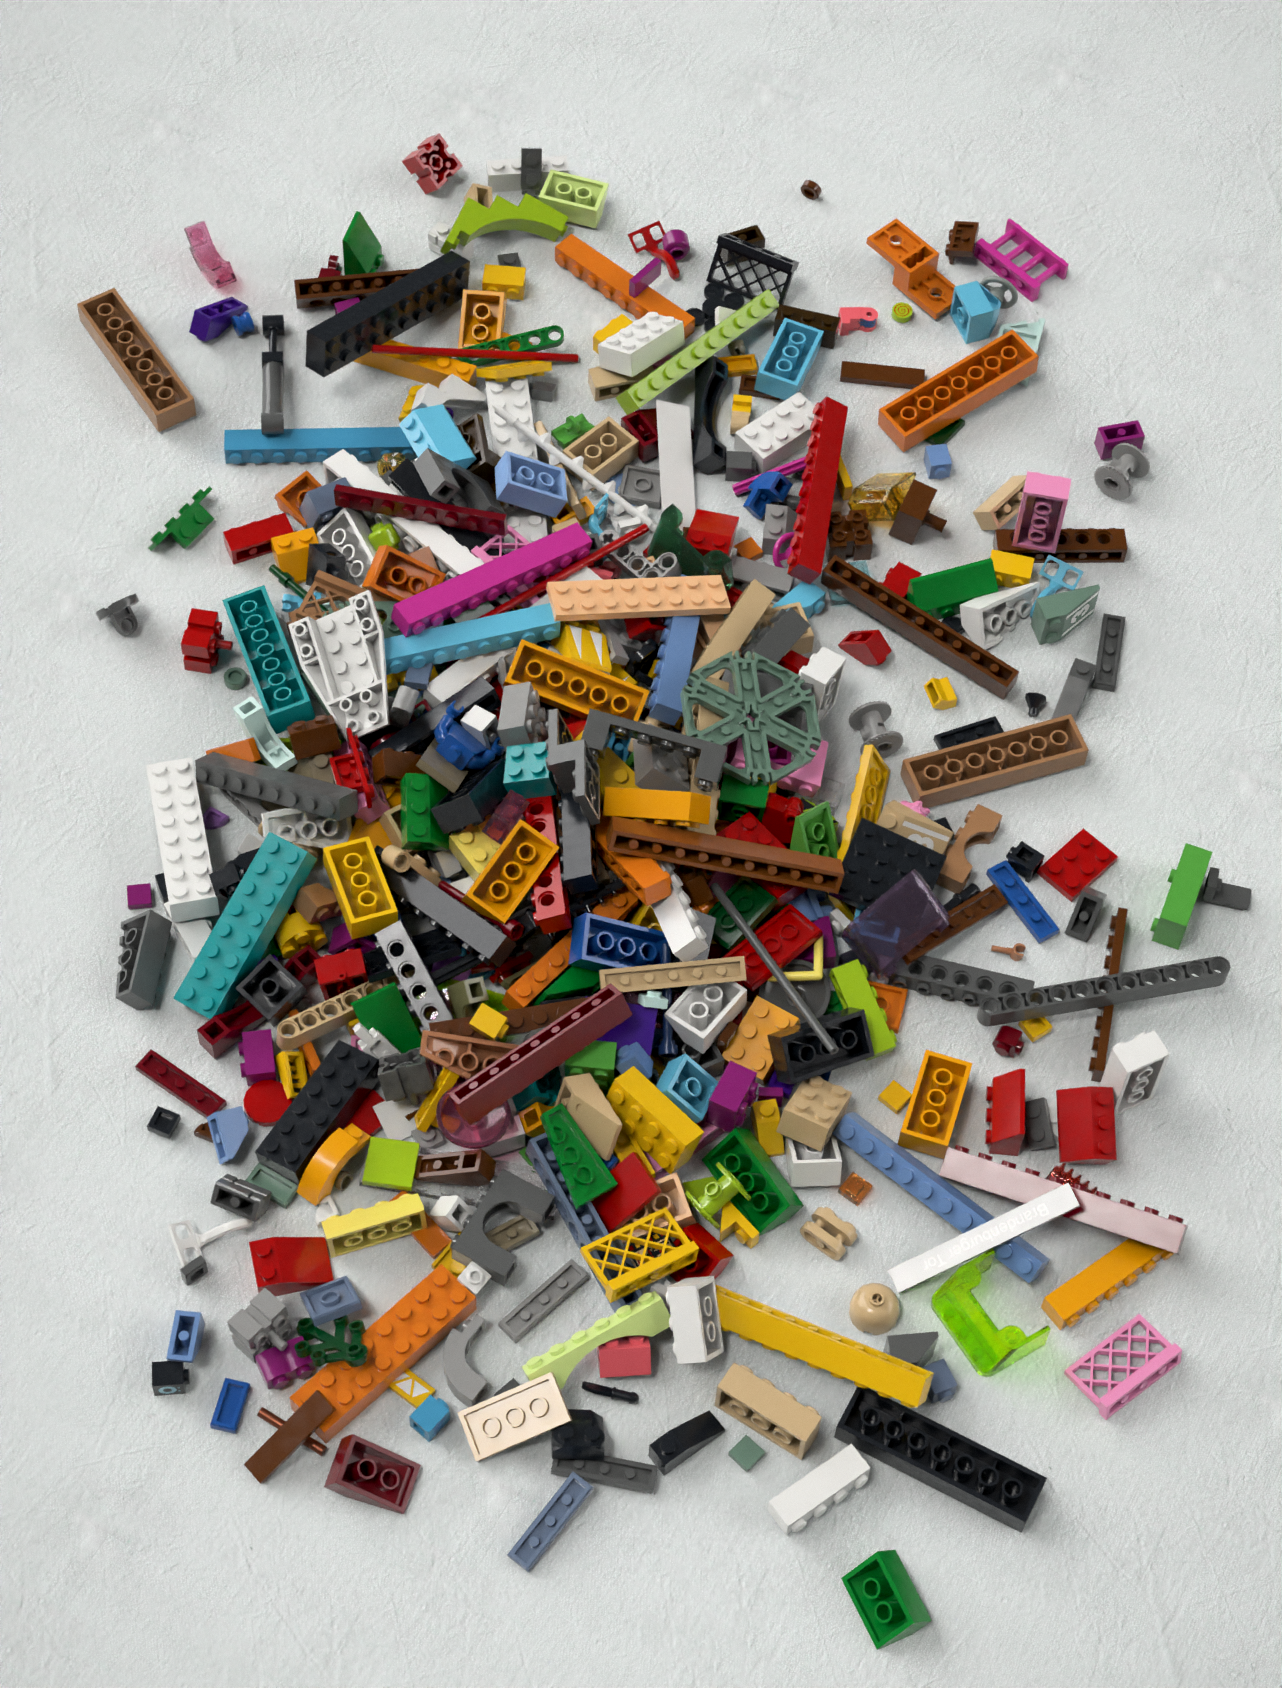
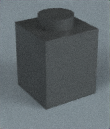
(739, 466)

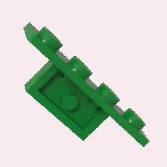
(188, 524)

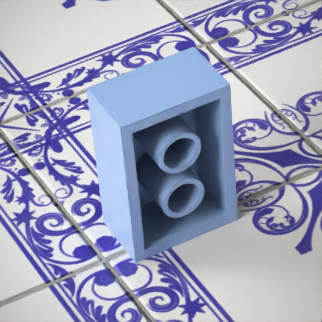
(530, 484)

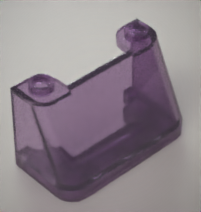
(896, 924)

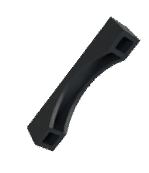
(710, 381)

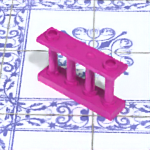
(1005, 268)

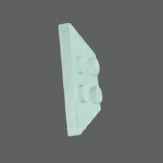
(1029, 332)

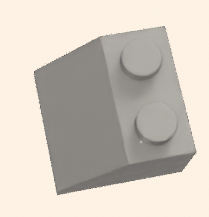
(777, 522)

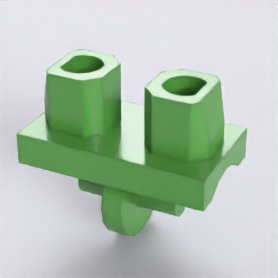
(571, 430)

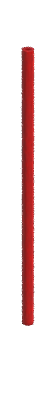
(474, 353)
(563, 574)

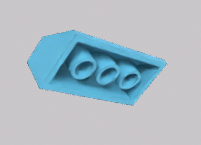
(436, 430)

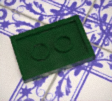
(753, 905)

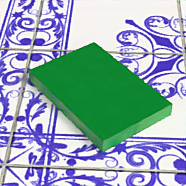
(389, 1015)

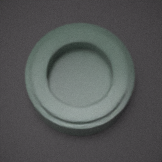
(235, 678)

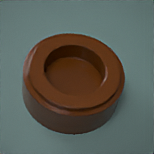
(811, 189)

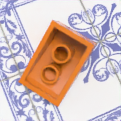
(399, 575)

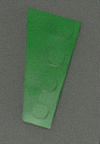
(578, 1161)

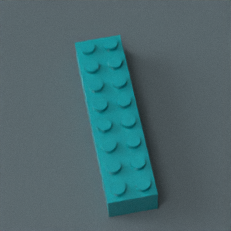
(269, 659)
(245, 926)

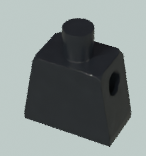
(327, 559)

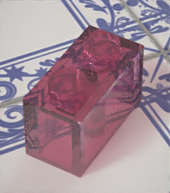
(505, 816)

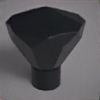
(1034, 702)

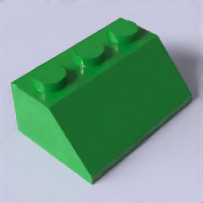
(418, 823)
(886, 1598)

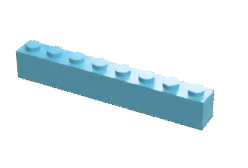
(470, 638)

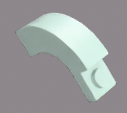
(255, 724)

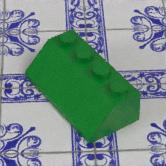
(945, 590)
(771, 1196)

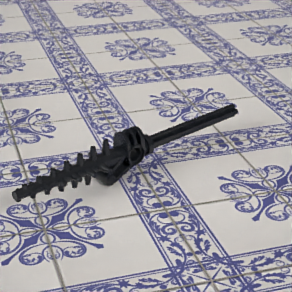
(530, 931)

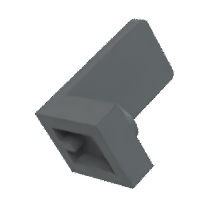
(1225, 893)

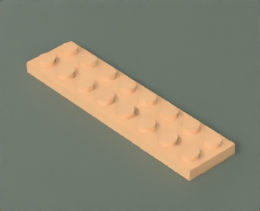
(638, 598)

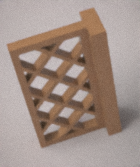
(335, 590)

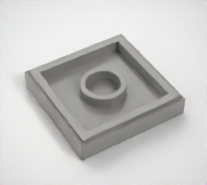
(641, 486)

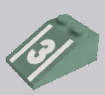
(1062, 612)

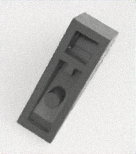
(1075, 689)

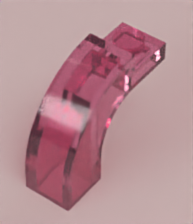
(212, 266)

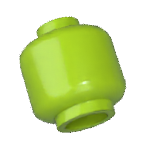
(384, 535)

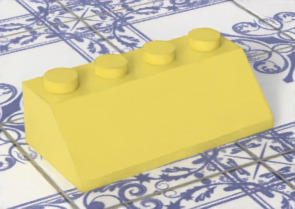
(374, 1224)

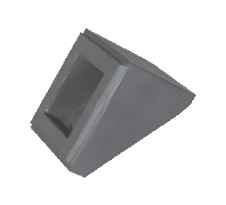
(543, 391)

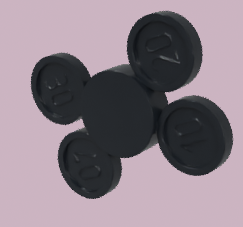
(714, 293)

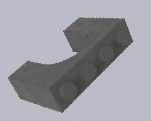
(447, 478)
(505, 1194)

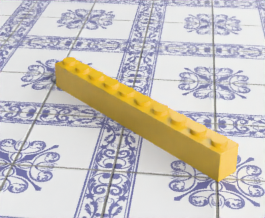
(823, 1348)

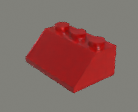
(1006, 1113)
(1086, 1125)

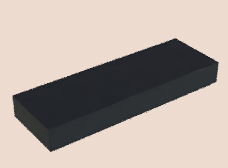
(968, 733)

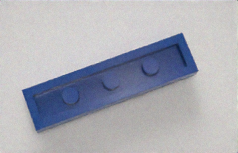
(1022, 901)

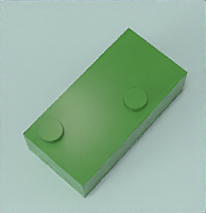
(1181, 896)

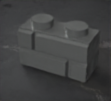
(241, 1197)

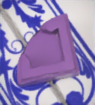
(214, 819)

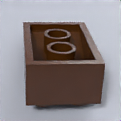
(313, 736)

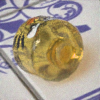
(389, 461)

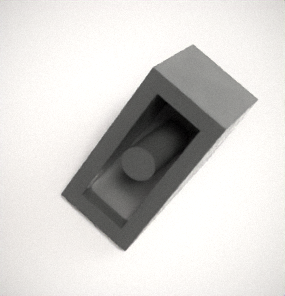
(1085, 913)

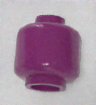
(676, 243)

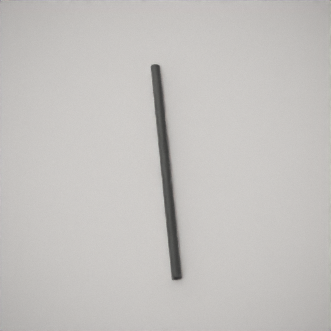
(774, 969)

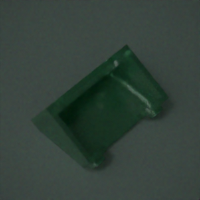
(670, 539)

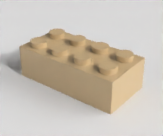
(768, 1410)

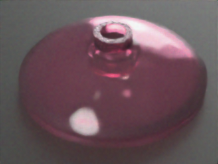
(457, 1130)

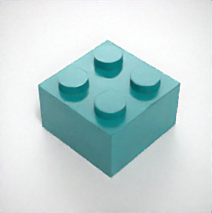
(527, 771)

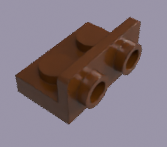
(962, 240)

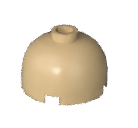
(874, 1309)

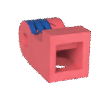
(857, 319)

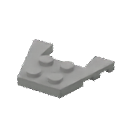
(619, 641)

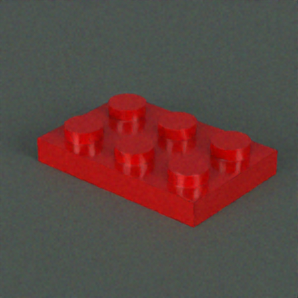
(1077, 864)

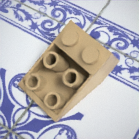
(590, 1112)

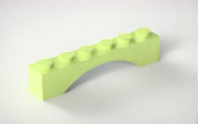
(643, 1317)

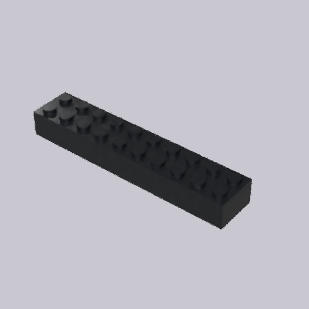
(386, 313)

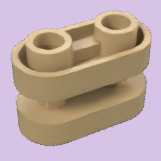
(828, 1233)

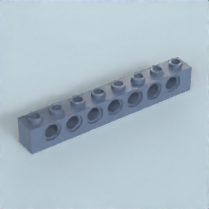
(582, 1223)

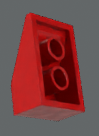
(712, 531)
(290, 1264)

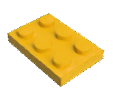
(515, 370)

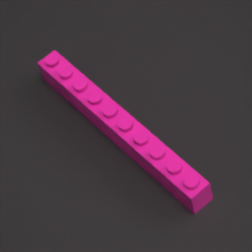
(491, 580)

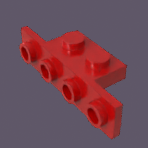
(349, 770)

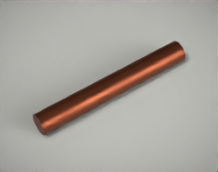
(277, 1422)

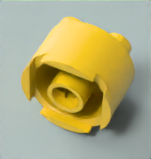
(297, 933)

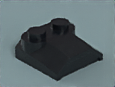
(580, 1438)

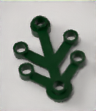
(353, 1354)

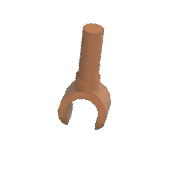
(1011, 951)

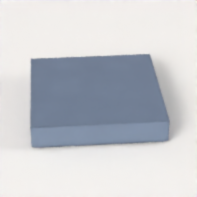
(330, 1301)

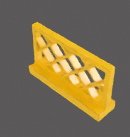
(646, 1273)

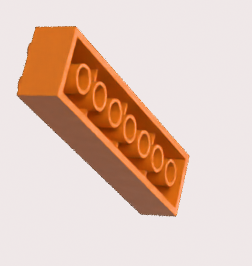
(957, 390)
(393, 1345)

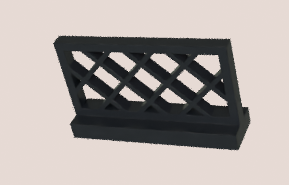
(752, 253)
(432, 945)

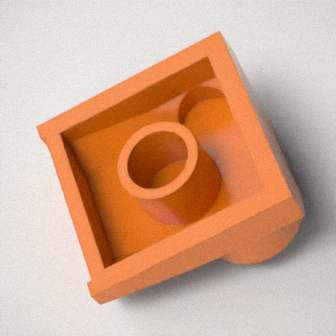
(291, 496)

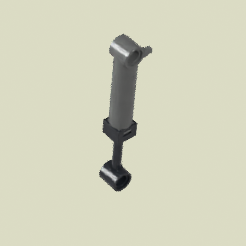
(272, 377)

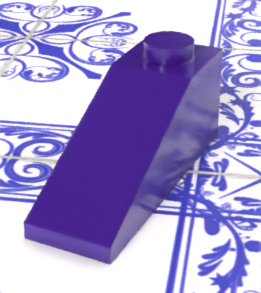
(215, 318)

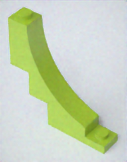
(528, 216)

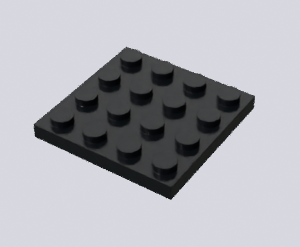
(879, 861)

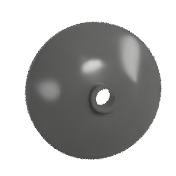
(814, 993)

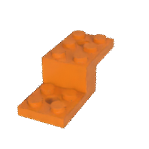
(914, 267)

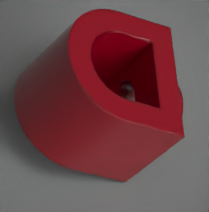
(1008, 1041)

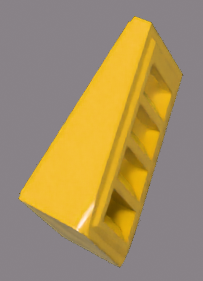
(284, 1069)

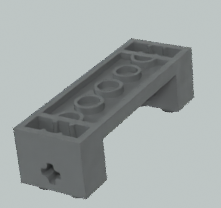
(712, 755)

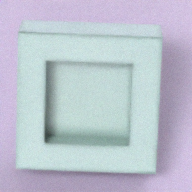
(653, 999)

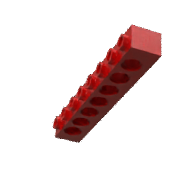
(549, 894)

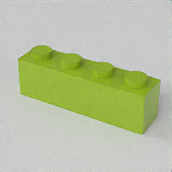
(854, 991)

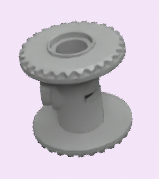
(1126, 462)
(870, 722)

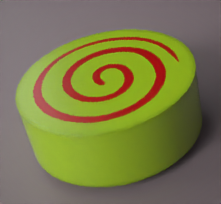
(902, 312)

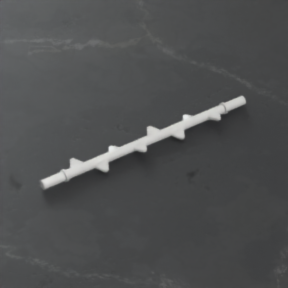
(576, 466)

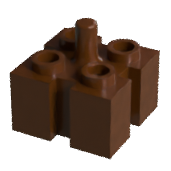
(849, 536)
(694, 884)

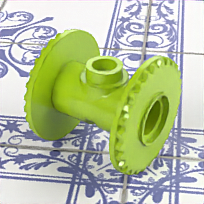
(717, 1195)

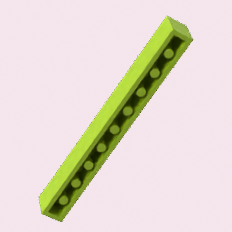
(697, 352)

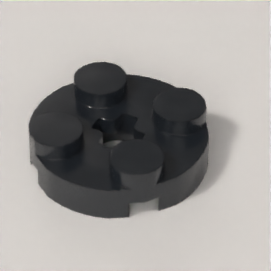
(643, 658)

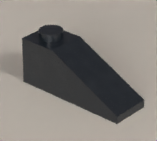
(684, 1441)

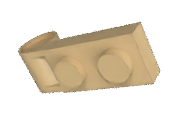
(405, 860)

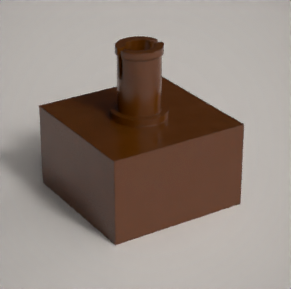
(916, 513)

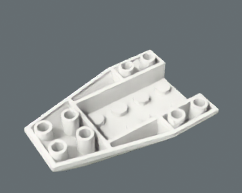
(347, 664)

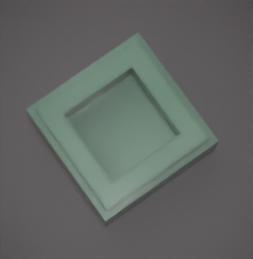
(746, 1453)

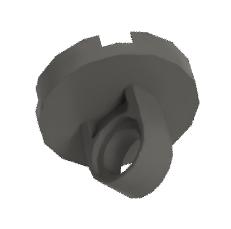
(119, 611)

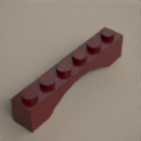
(227, 1028)

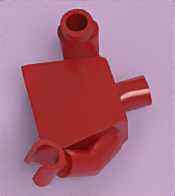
(780, 816)

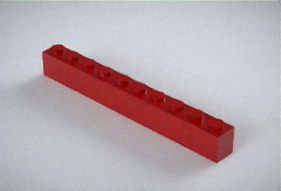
(817, 490)

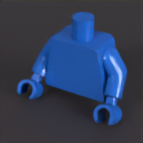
(460, 746)

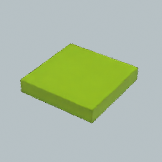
(391, 1163)

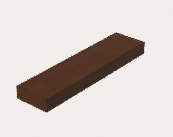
(881, 375)
(289, 1436)

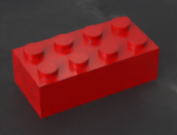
(750, 829)

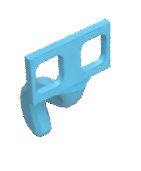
(594, 522)
(1056, 581)

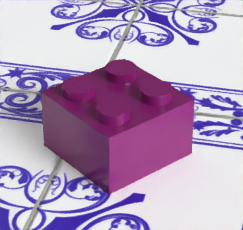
(731, 1097)

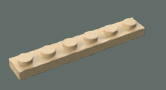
(674, 974)

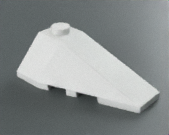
(306, 827)

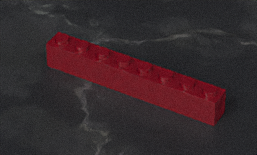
(540, 1054)

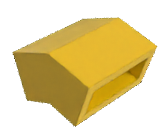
(940, 693)

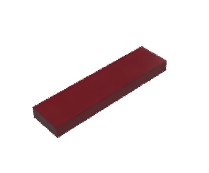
(180, 1084)

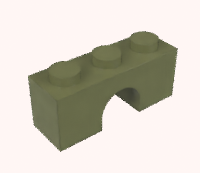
(468, 996)

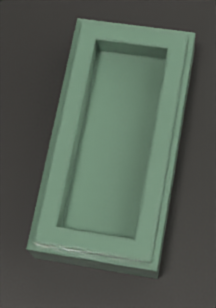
(282, 1189)

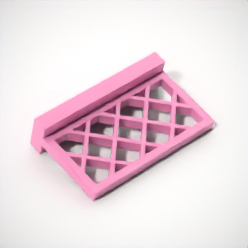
(492, 543)
(1135, 1383)

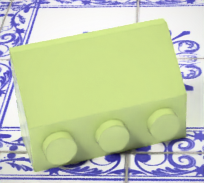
(575, 197)

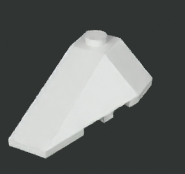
(994, 614)

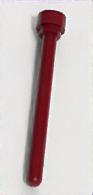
(511, 928)

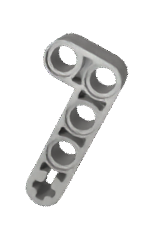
(635, 560)
(402, 706)

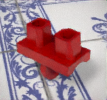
(510, 966)

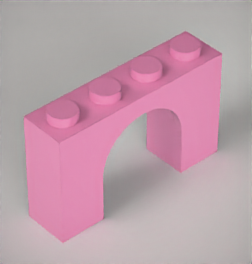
(803, 781)

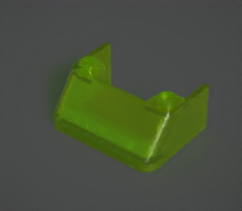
(973, 1330)

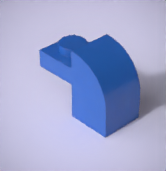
(766, 488)

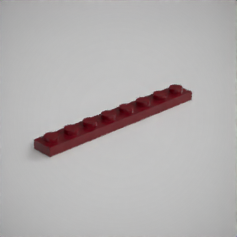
(420, 510)

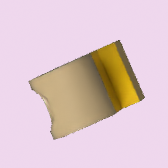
(740, 412)

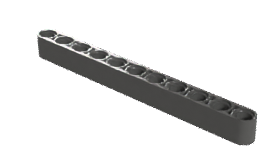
(1095, 998)

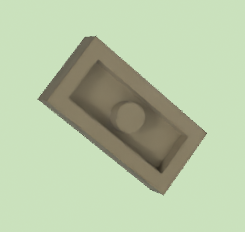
(513, 1233)

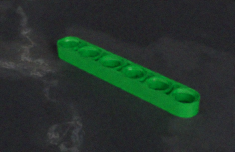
(522, 339)

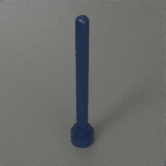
(667, 1048)

